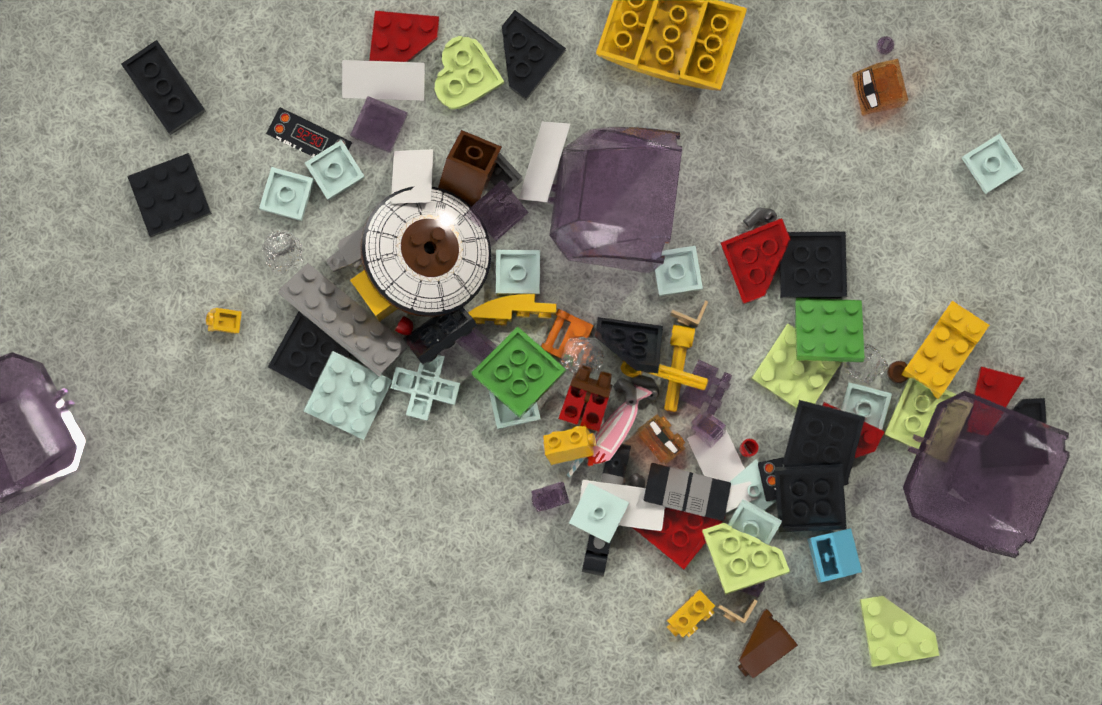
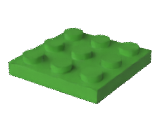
(829, 330)
(518, 372)

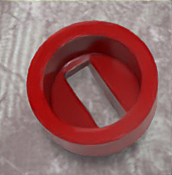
(405, 326)
(752, 446)

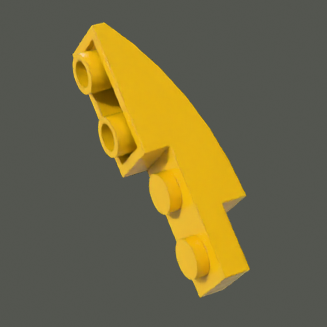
(501, 309)

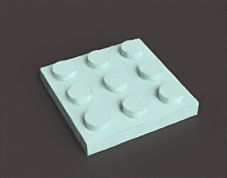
(347, 395)

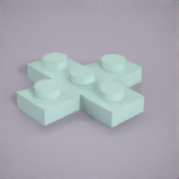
(425, 387)

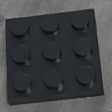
(169, 195)
(814, 266)
(439, 334)
(304, 352)
(823, 437)
(810, 498)

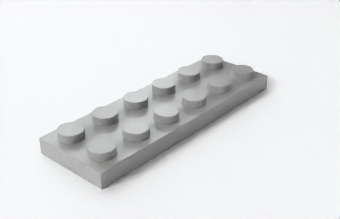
(343, 319)

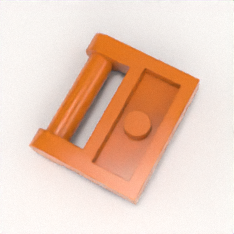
(577, 329)

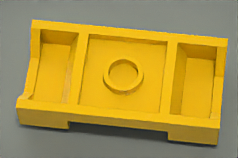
(946, 348)

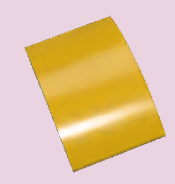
(673, 39)

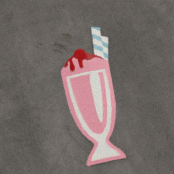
(612, 432)

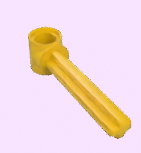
(681, 339)
(670, 374)

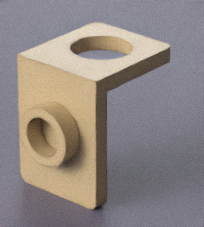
(686, 320)
(733, 617)

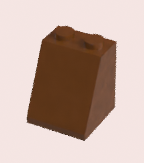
(469, 167)

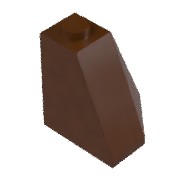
(764, 645)

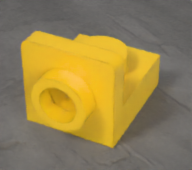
(223, 320)

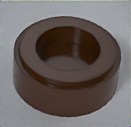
(895, 370)

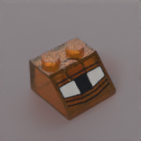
(880, 87)
(661, 439)

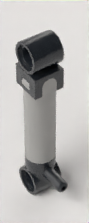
(597, 549)

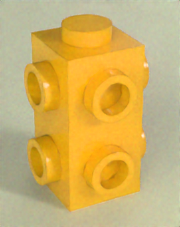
(569, 445)
(686, 617)

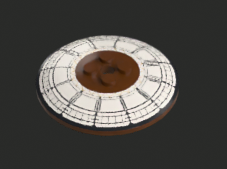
(418, 280)

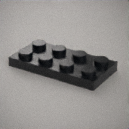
(163, 87)

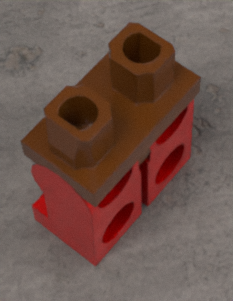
(589, 391)

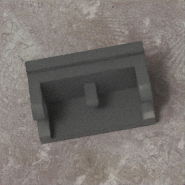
(506, 172)

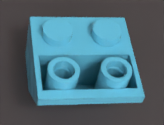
(834, 555)

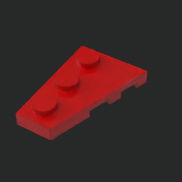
(996, 385)

